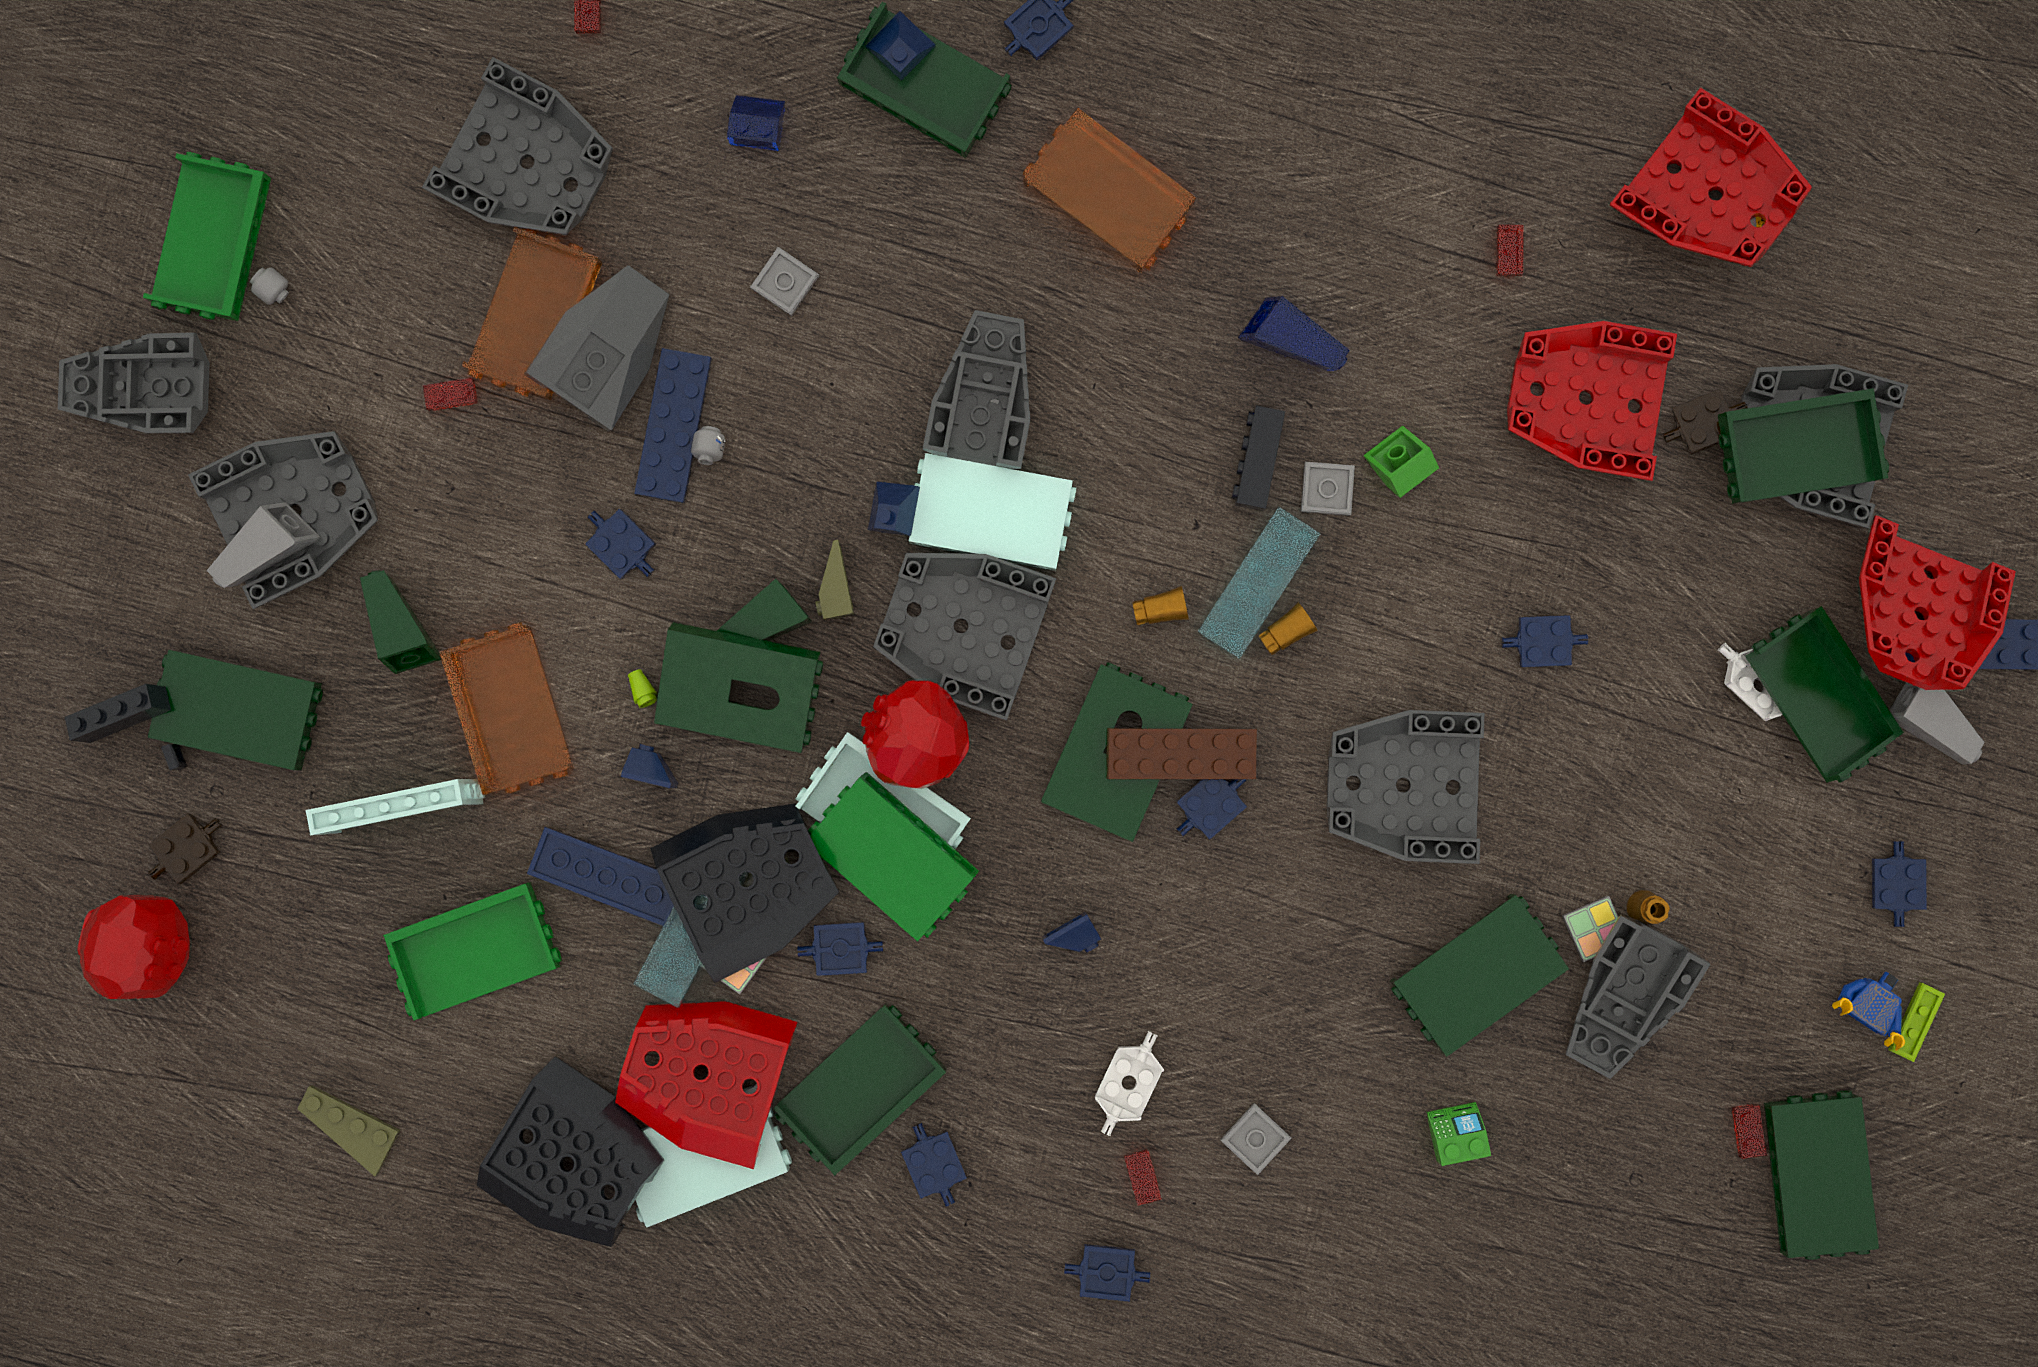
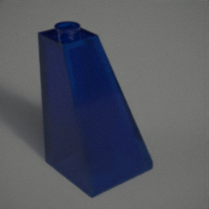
(1291, 333)

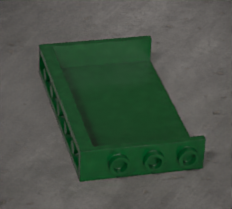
(941, 97)
(1802, 446)
(1824, 694)
(237, 710)
(1480, 975)
(860, 1089)
(1821, 1175)

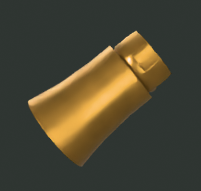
(1161, 607)
(1288, 630)
(1640, 904)

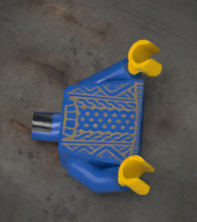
(1874, 1007)

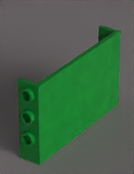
(210, 238)
(892, 856)
(472, 951)

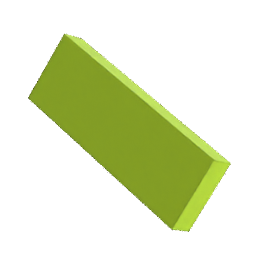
(1918, 1020)

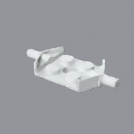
(1740, 680)
(1124, 1103)

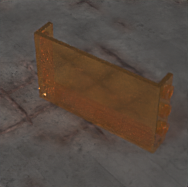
(1110, 189)
(531, 297)
(506, 710)

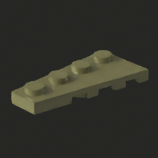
(352, 1129)

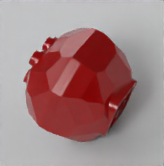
(915, 735)
(134, 947)

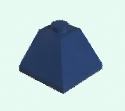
(900, 45)
(893, 508)
(648, 767)
(1074, 935)

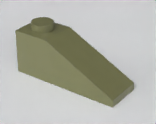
(834, 590)

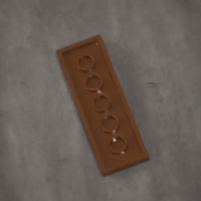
(1181, 753)

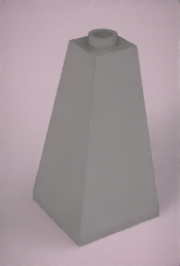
(263, 541)
(1938, 722)

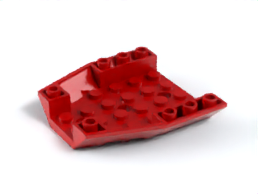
(1720, 153)
(1611, 365)
(1960, 610)
(715, 1112)

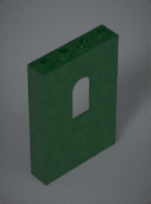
(699, 679)
(1080, 777)

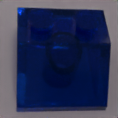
(756, 122)

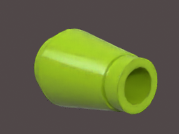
(641, 689)

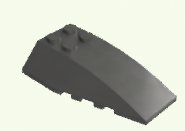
(990, 367)
(141, 384)
(1631, 994)

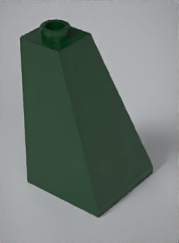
(768, 615)
(396, 630)

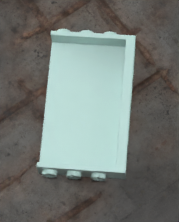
(991, 511)
(851, 761)
(393, 805)
(693, 1179)

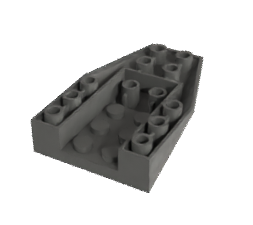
(603, 347)

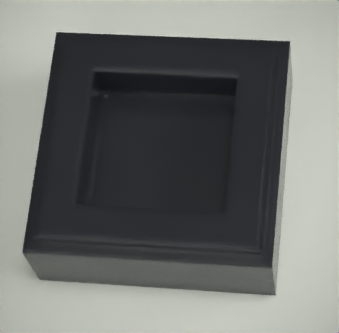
(174, 756)

